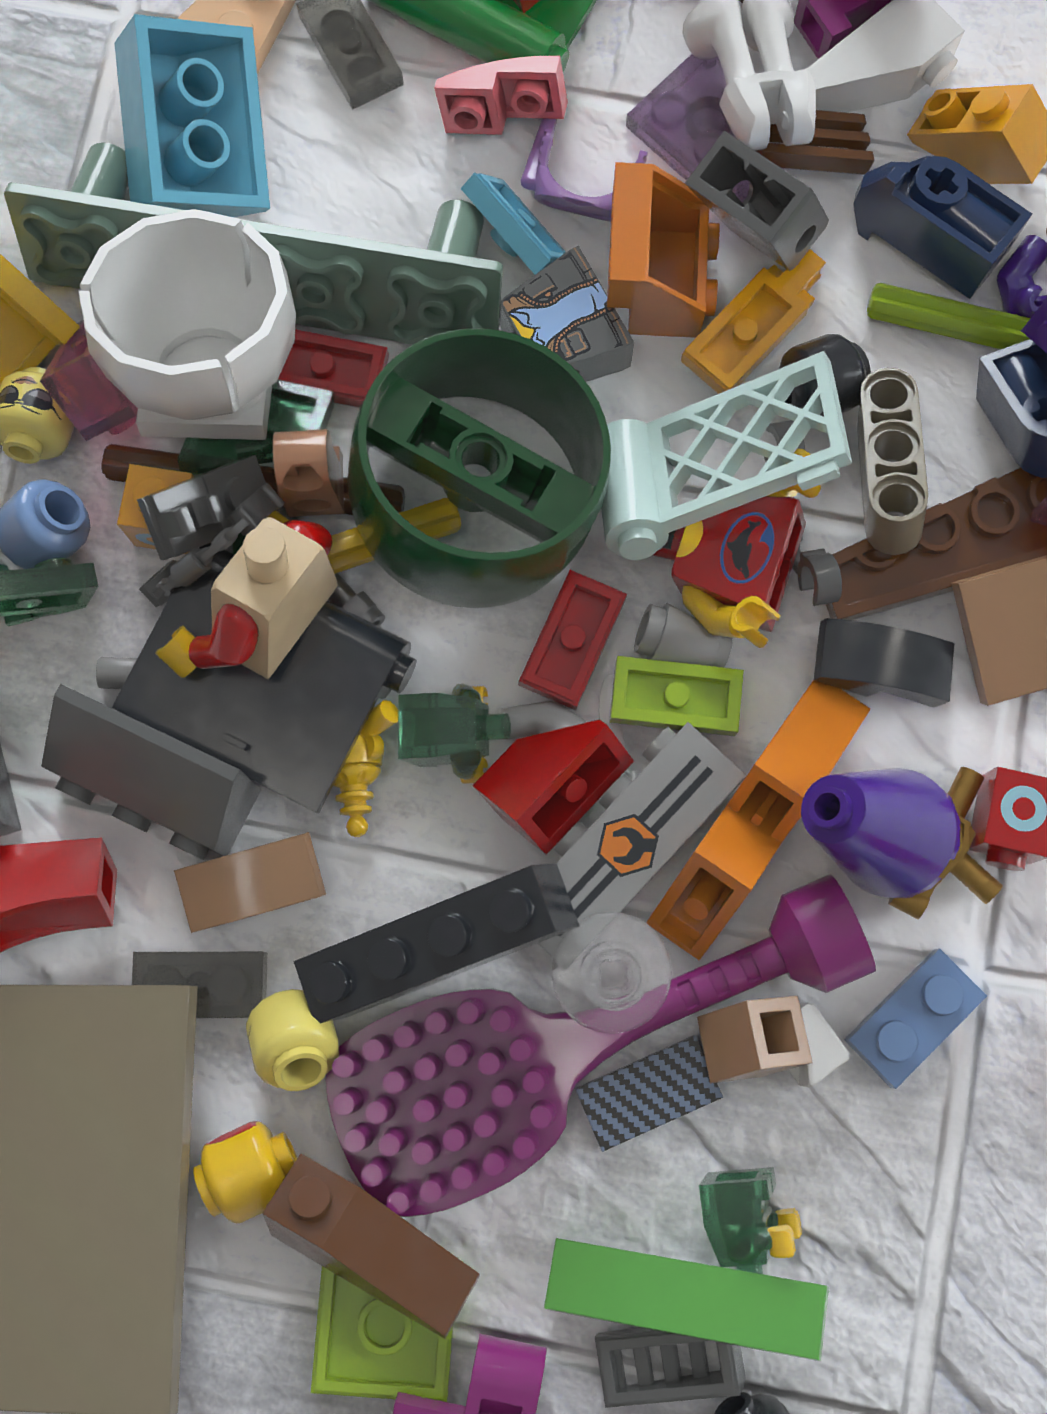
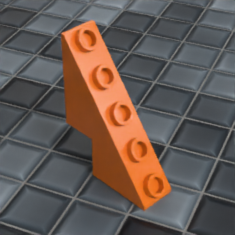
(757, 818)

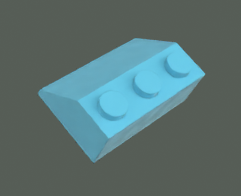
(192, 116)

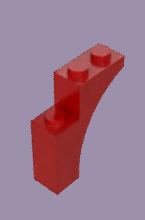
(55, 889)

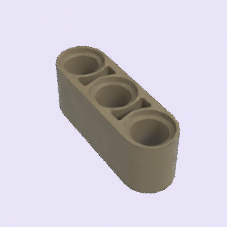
(888, 485)

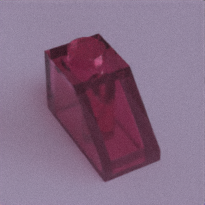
(85, 392)

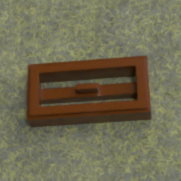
(831, 130)

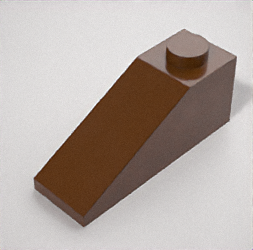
(369, 1245)

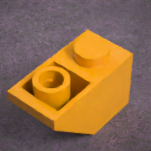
(986, 130)

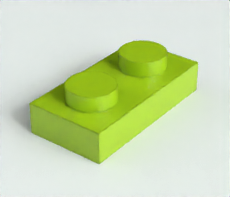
(676, 693)

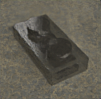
(351, 48)
(226, 981)

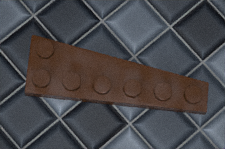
(958, 541)

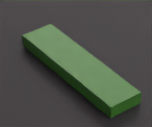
(688, 1299)

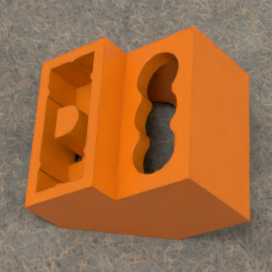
(660, 253)

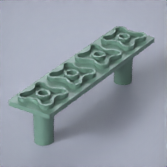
(332, 278)

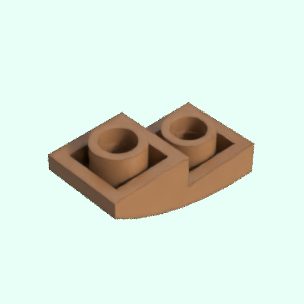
(250, 882)

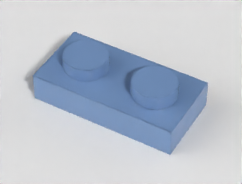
(915, 1018)

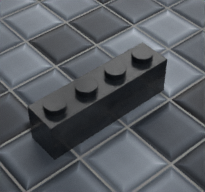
(437, 942)

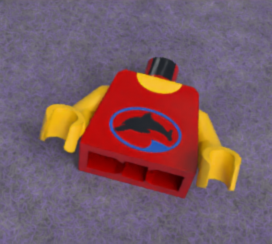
(739, 563)

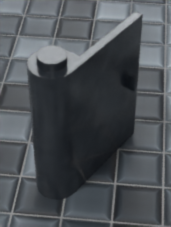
(280, 729)

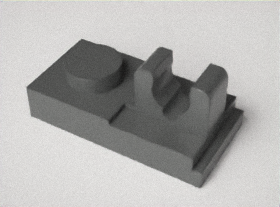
(198, 508)

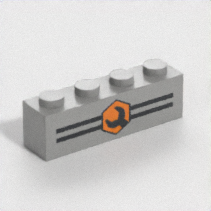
(643, 823)

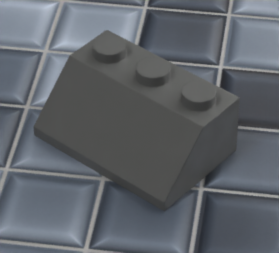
(146, 775)

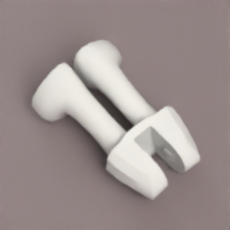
(750, 98)

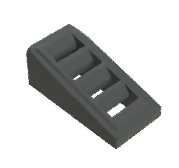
(675, 1387)

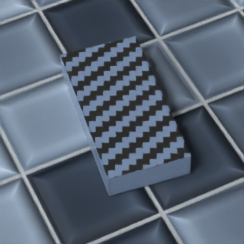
(648, 1093)

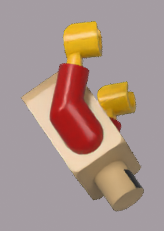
(260, 600)

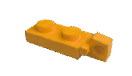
(753, 324)

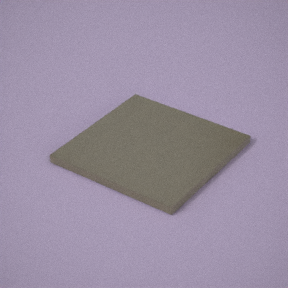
(94, 1195)

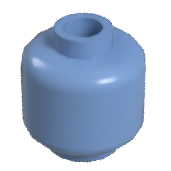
(42, 523)

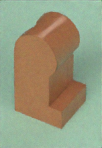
(309, 469)

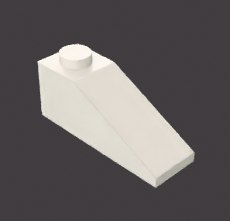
(888, 57)

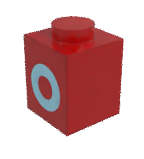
(1011, 819)

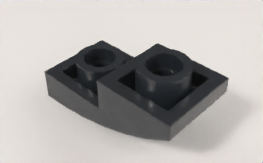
(885, 659)

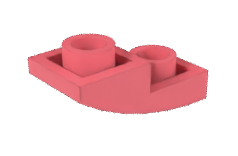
(489, 93)

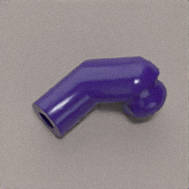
(1016, 281)

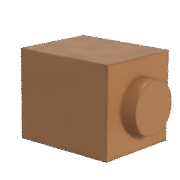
(754, 1039)

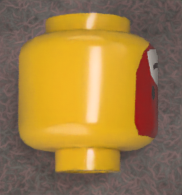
(243, 1170)

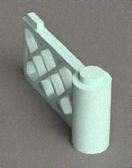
(644, 487)

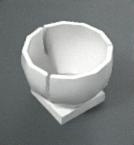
(191, 323)

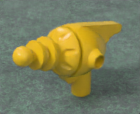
(364, 768)

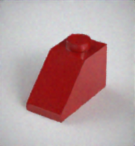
(553, 779)

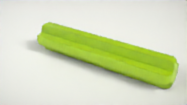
(945, 316)

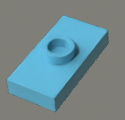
(513, 224)

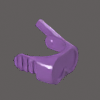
(549, 192)

